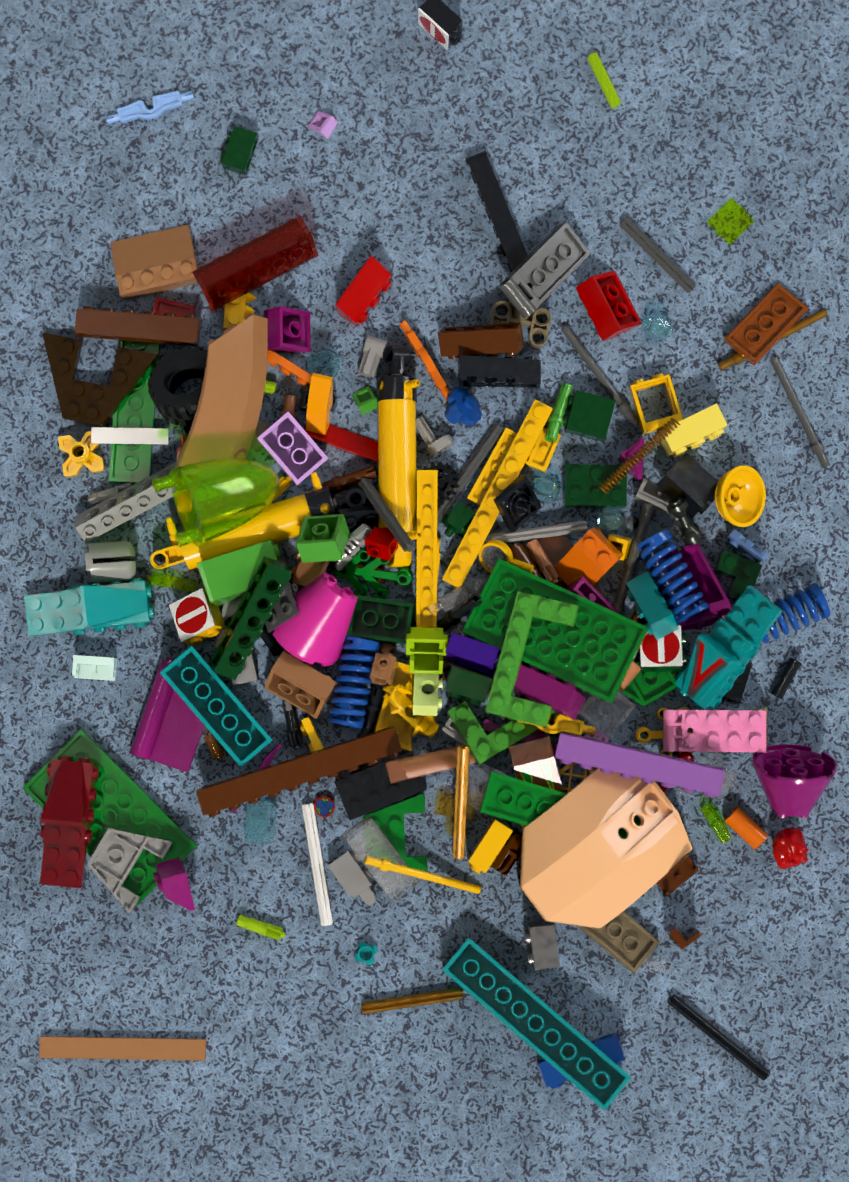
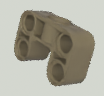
(514, 316)

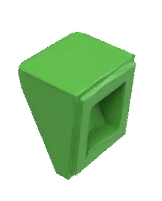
(365, 400)

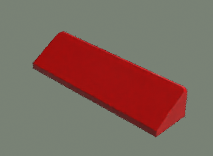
(348, 442)

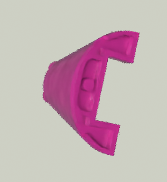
(322, 622)

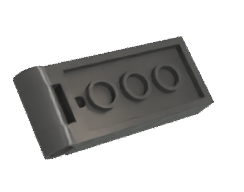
(544, 269)

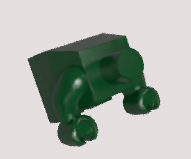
(457, 520)

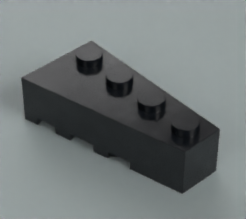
(499, 372)

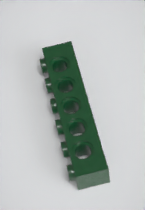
(239, 625)

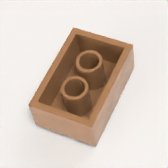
(300, 684)

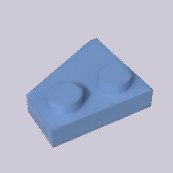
(740, 542)

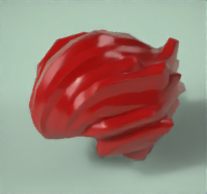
(789, 848)

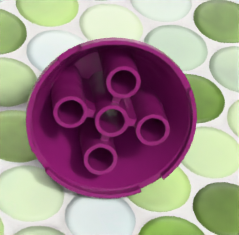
(793, 777)

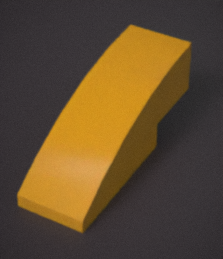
(319, 403)

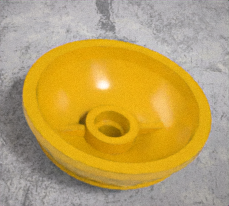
(740, 496)

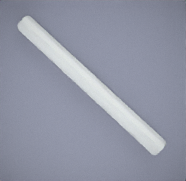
(317, 864)

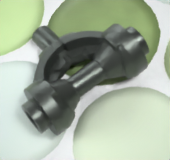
(690, 533)

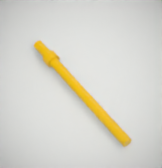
(386, 865)

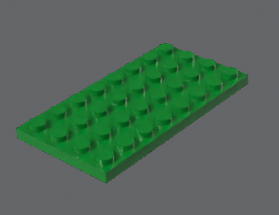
(589, 655)
(123, 807)

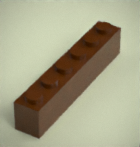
(137, 327)

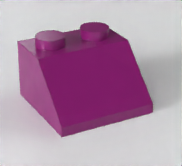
(288, 330)
(173, 881)

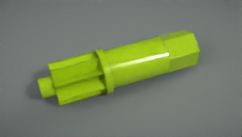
(261, 927)

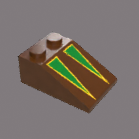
(536, 763)

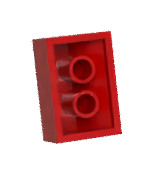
(364, 292)
(608, 305)

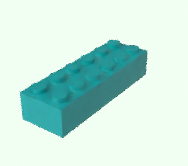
(215, 706)

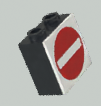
(440, 22)

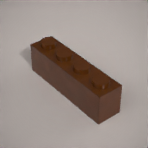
(481, 339)

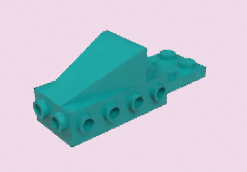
(90, 608)

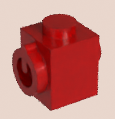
(381, 543)

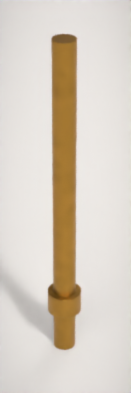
(736, 358)

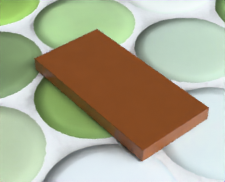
(766, 324)

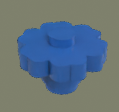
(462, 407)

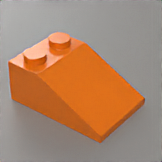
(588, 558)

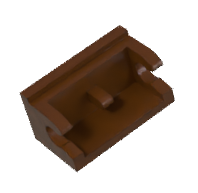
(677, 875)

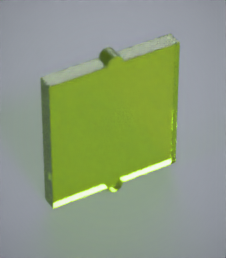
(730, 221)

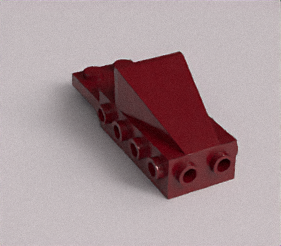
(67, 820)

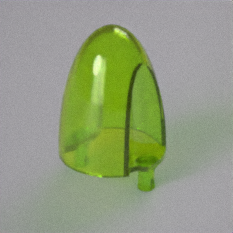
(218, 496)

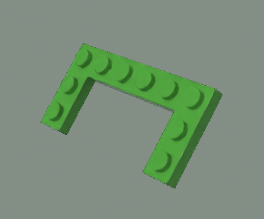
(500, 697)
(488, 746)

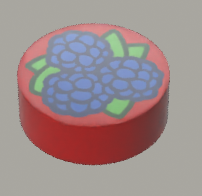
(324, 806)

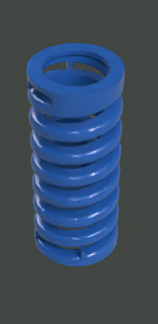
(663, 577)
(821, 603)
(340, 715)

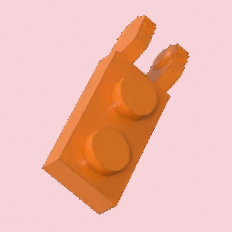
(288, 368)

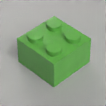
(322, 538)

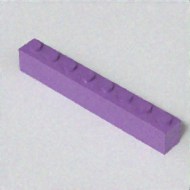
(640, 763)

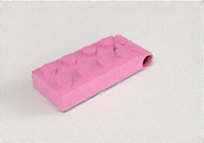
(714, 730)

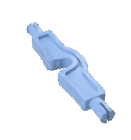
(160, 104)

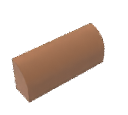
(424, 764)

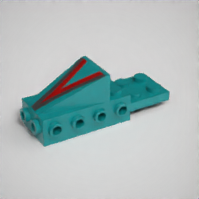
(727, 650)

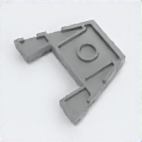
(117, 857)

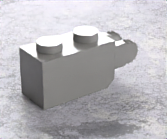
(353, 877)

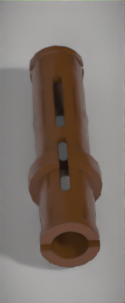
(347, 480)

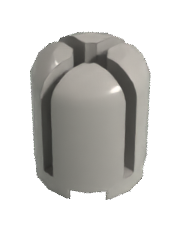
(110, 552)

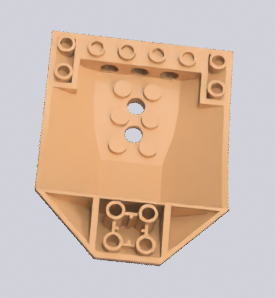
(579, 865)

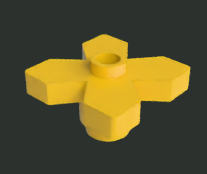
(74, 463)

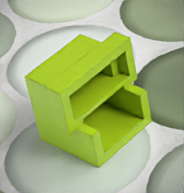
(426, 649)

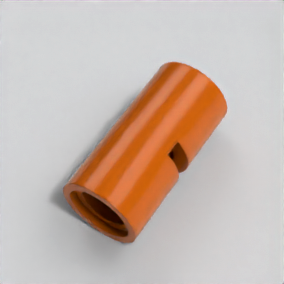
(746, 828)

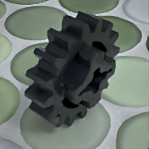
(447, 482)

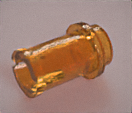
(214, 747)

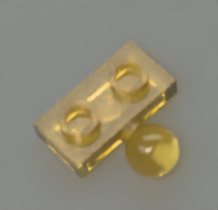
(446, 807)

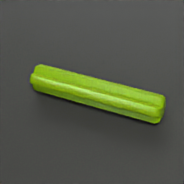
(604, 80)

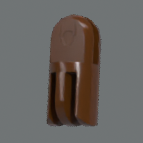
(508, 854)

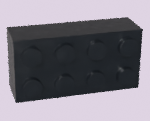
(372, 789)

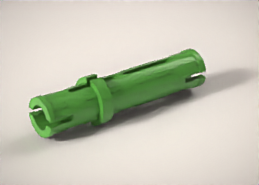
(556, 419)

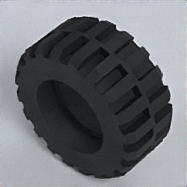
(168, 375)

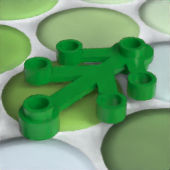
(370, 574)

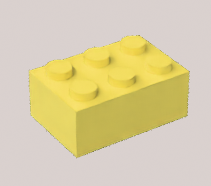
(694, 431)

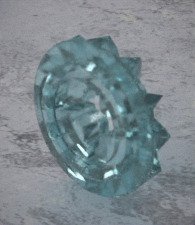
(324, 355)

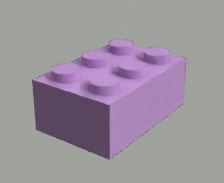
(292, 448)

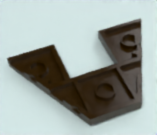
(89, 401)

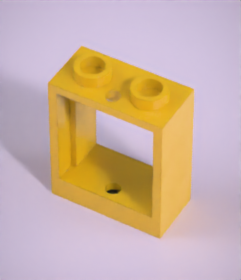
(656, 380)

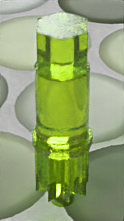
(172, 582)

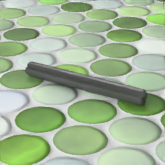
(657, 254)
(386, 515)

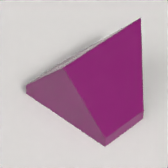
(636, 472)

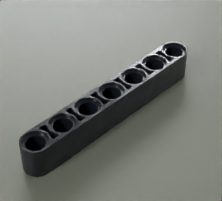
(497, 209)

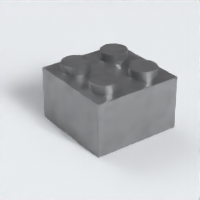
(543, 945)

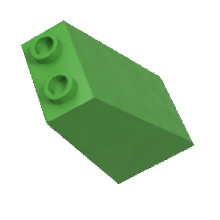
(230, 574)

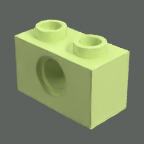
(424, 703)

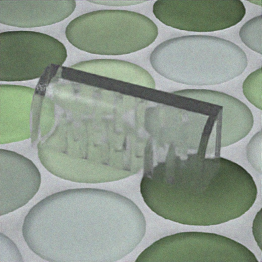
(368, 839)

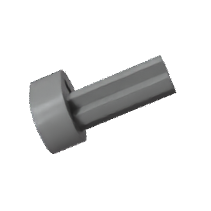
(435, 445)

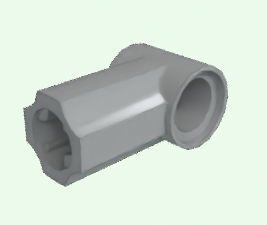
(372, 355)

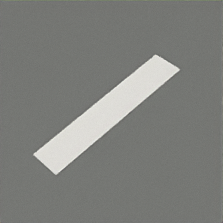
(109, 435)

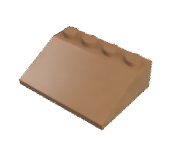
(154, 262)

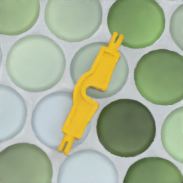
(565, 724)

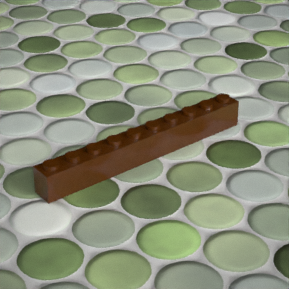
(298, 770)

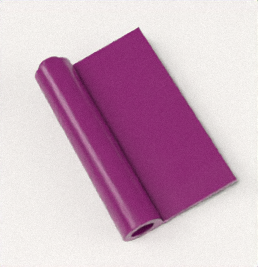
(167, 727)

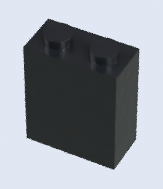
(692, 482)

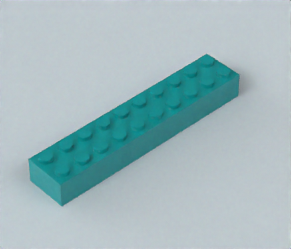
(536, 1024)

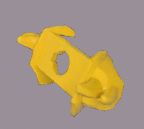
(399, 701)

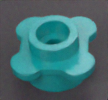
(366, 958)

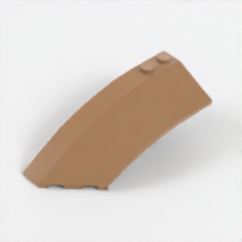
(230, 394)

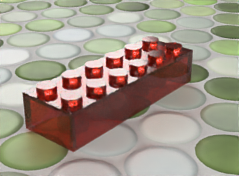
(255, 263)

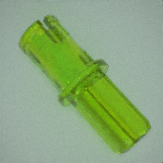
(715, 823)

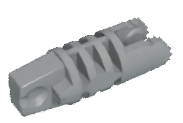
(354, 543)

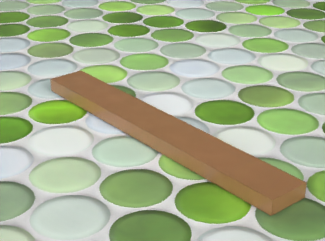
(122, 1048)

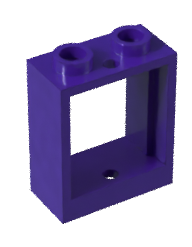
(473, 654)

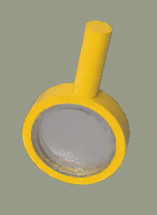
(495, 550)

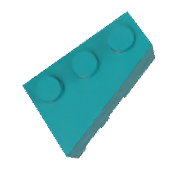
(651, 606)

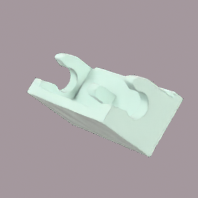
(94, 667)

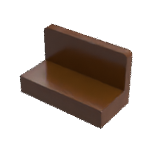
(682, 941)

